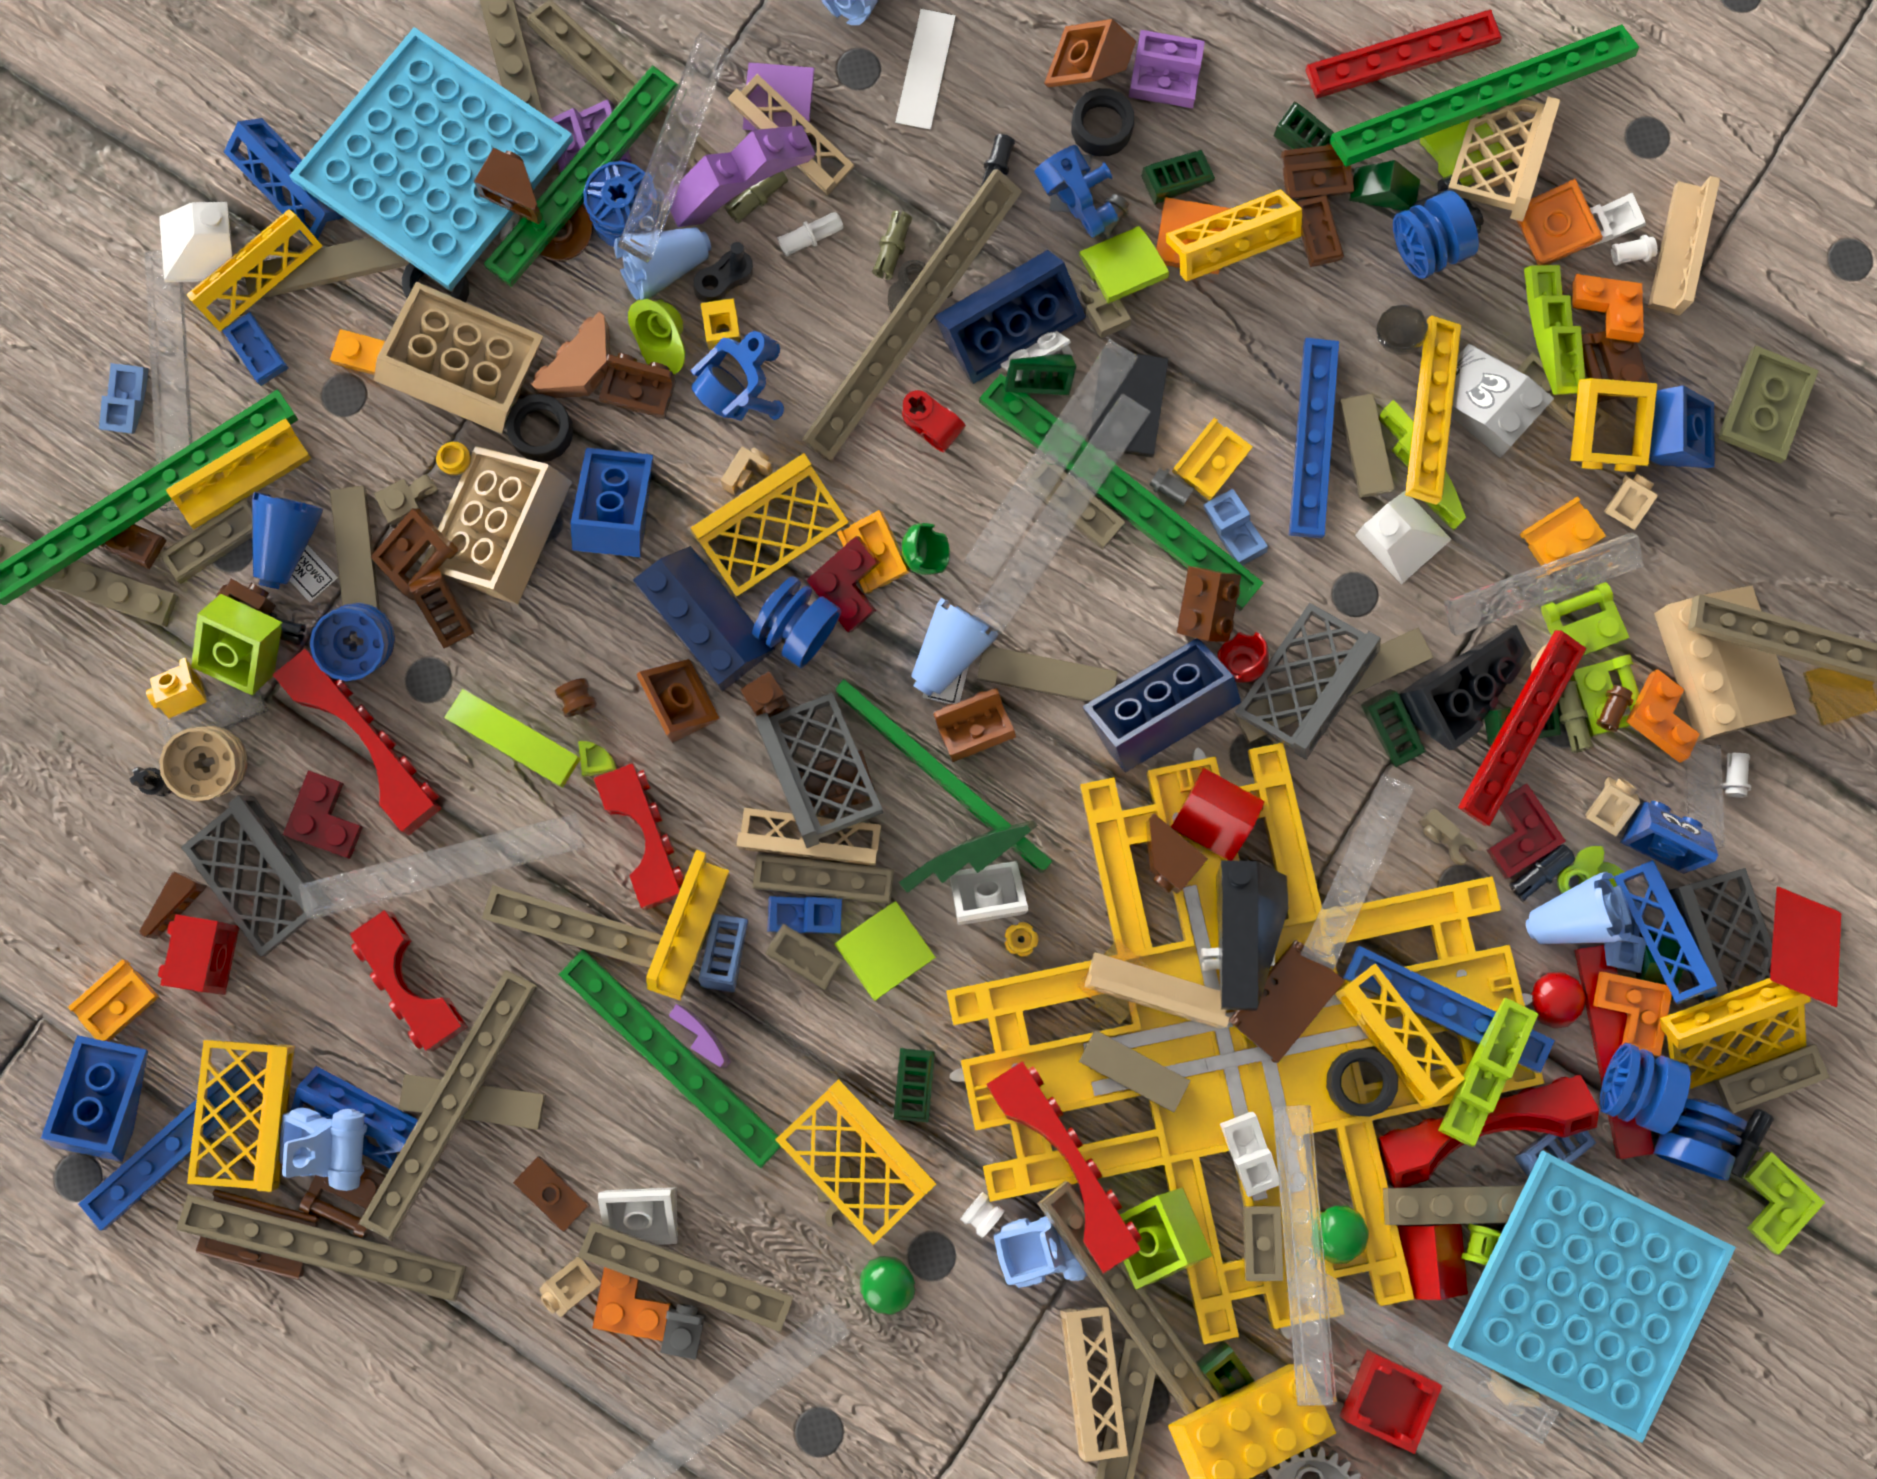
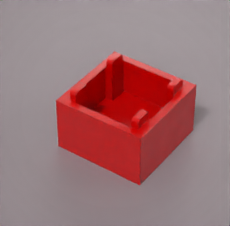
(199, 954)
(1390, 1401)

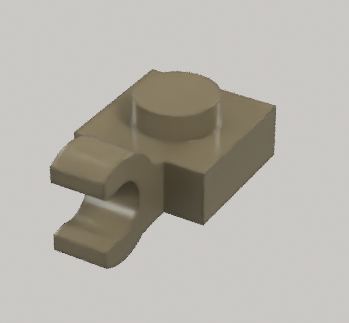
(400, 498)
(1441, 829)

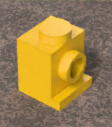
(717, 316)
(177, 690)

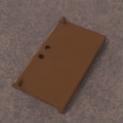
(1288, 1003)
(249, 1257)

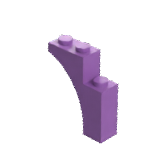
(726, 175)

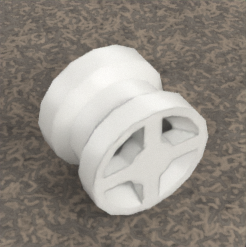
(982, 1215)

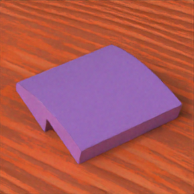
(1166, 69)
(791, 82)
(582, 127)
(706, 1043)

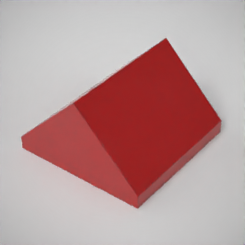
(1217, 815)
(1434, 1260)

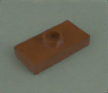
(1319, 232)
(136, 545)
(551, 1193)

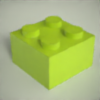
(236, 644)
(1169, 1238)

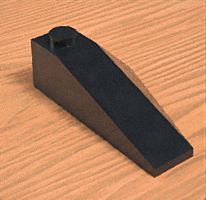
(1461, 692)
(1250, 922)

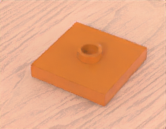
(1179, 214)
(1559, 224)

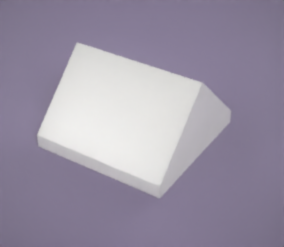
(989, 894)
(642, 1213)

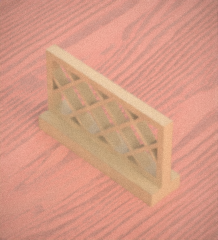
(1528, 164)

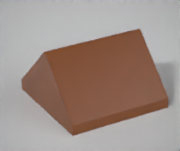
(678, 698)

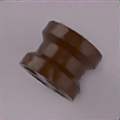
(575, 697)

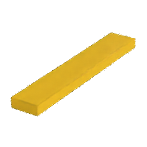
(1433, 411)

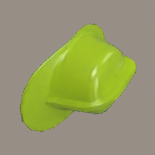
(658, 332)

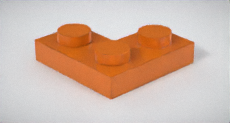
(1618, 299)
(1655, 718)
(1642, 1001)
(624, 1313)

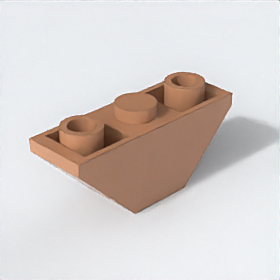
(578, 364)

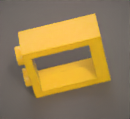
(1585, 420)

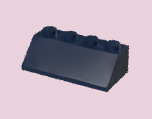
(1010, 315)
(703, 616)
(1162, 704)

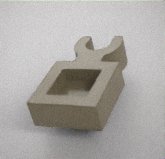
(1104, 316)
(845, 1188)

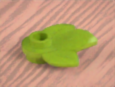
(1586, 865)

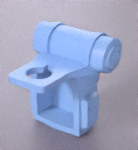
(323, 1146)
(1033, 1251)

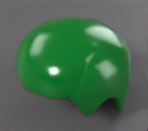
(925, 550)
(1343, 1234)
(887, 1285)

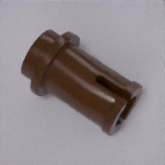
(1617, 701)

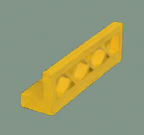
(1240, 239)
(245, 260)
(238, 474)
(686, 927)
(1387, 1042)

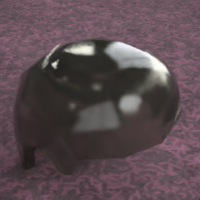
(1402, 329)

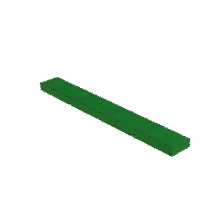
(566, 191)
(937, 772)
(671, 1058)

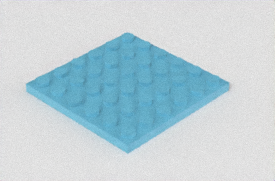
(410, 154)
(1591, 1296)

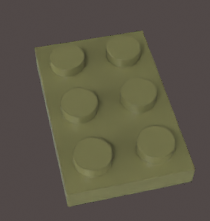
(1768, 404)

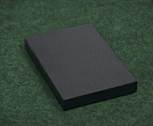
(1146, 387)

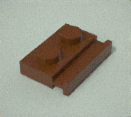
(1315, 173)

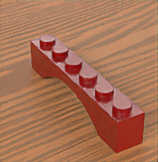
(401, 794)
(1023, 1102)
(1554, 1109)

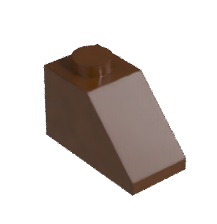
(507, 184)
(1171, 856)

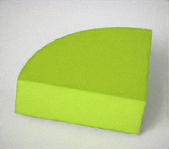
(595, 759)

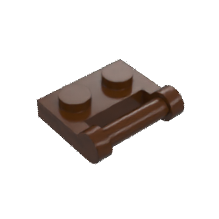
(1620, 359)
(407, 545)
(362, 1196)

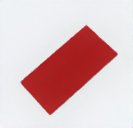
(1806, 946)

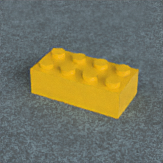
(1250, 1429)

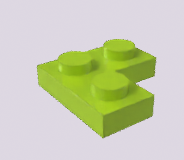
(1790, 1203)

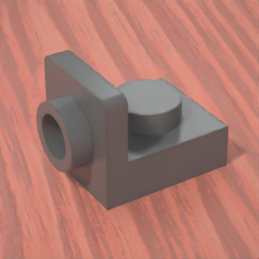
(683, 1331)

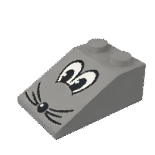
(1495, 399)

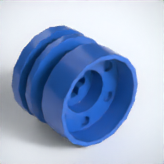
(605, 185)
(1435, 234)
(791, 618)
(342, 657)
(1645, 1088)
(1701, 1138)

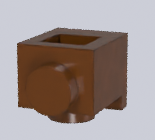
(765, 696)

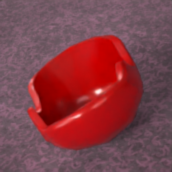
(1245, 656)
(1558, 999)

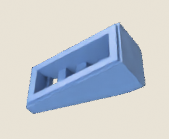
(720, 982)
(1529, 1156)

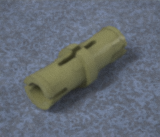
(755, 196)
(892, 245)
(1574, 719)

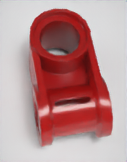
(936, 423)

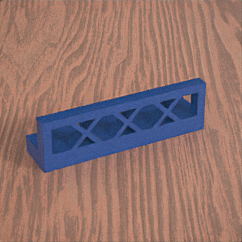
(270, 149)
(1678, 927)
(384, 1122)

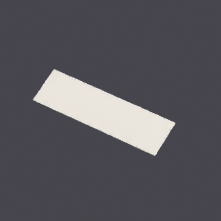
(925, 69)

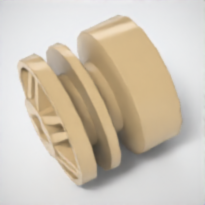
(183, 767)

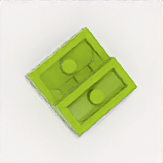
(1446, 146)
(1124, 264)
(884, 950)

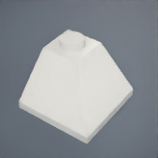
(195, 241)
(1402, 537)

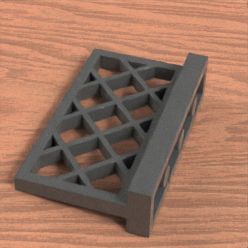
(1334, 694)
(790, 778)
(272, 849)
(1692, 914)

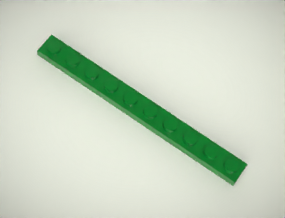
(1483, 95)
(1124, 494)
(133, 500)

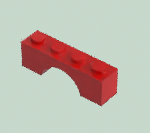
(625, 794)
(383, 946)

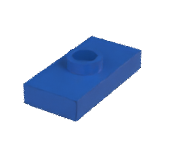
(255, 349)

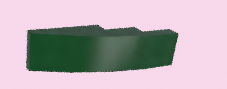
(977, 851)

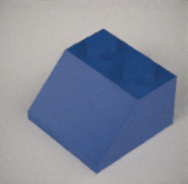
(1683, 429)

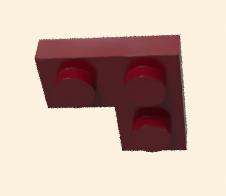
(838, 581)
(313, 819)
(1532, 835)

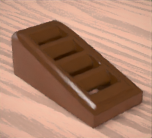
(428, 583)
(174, 899)

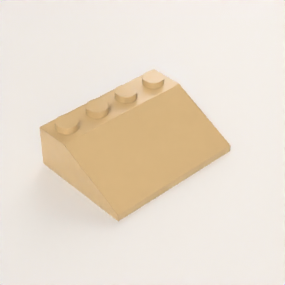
(457, 357)
(500, 522)
(1723, 681)

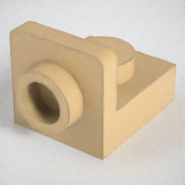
(740, 472)
(1632, 500)
(1614, 805)
(568, 1287)

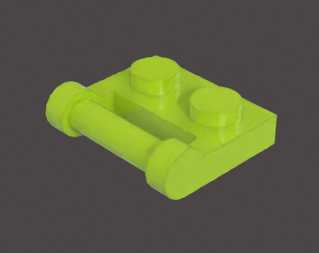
(1594, 631)
(1593, 684)

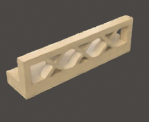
(759, 120)
(1683, 246)
(797, 848)
(1156, 990)
(1080, 1386)

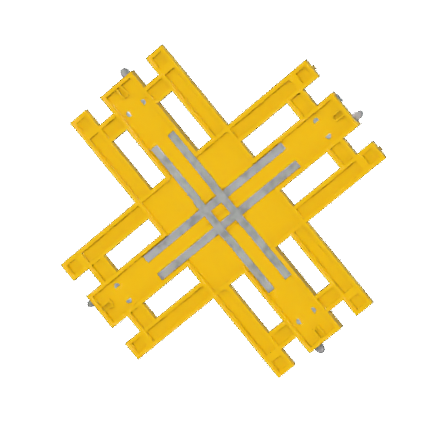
(1223, 1065)

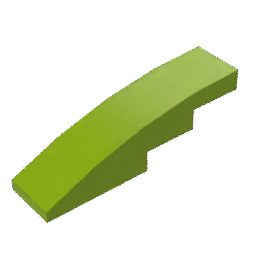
(1553, 329)
(1401, 426)
(512, 738)
(1488, 1072)

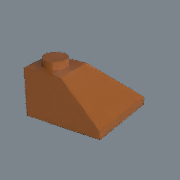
(1090, 53)

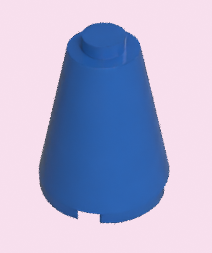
(280, 536)

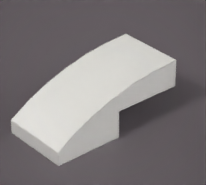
(1618, 218)
(1250, 1153)

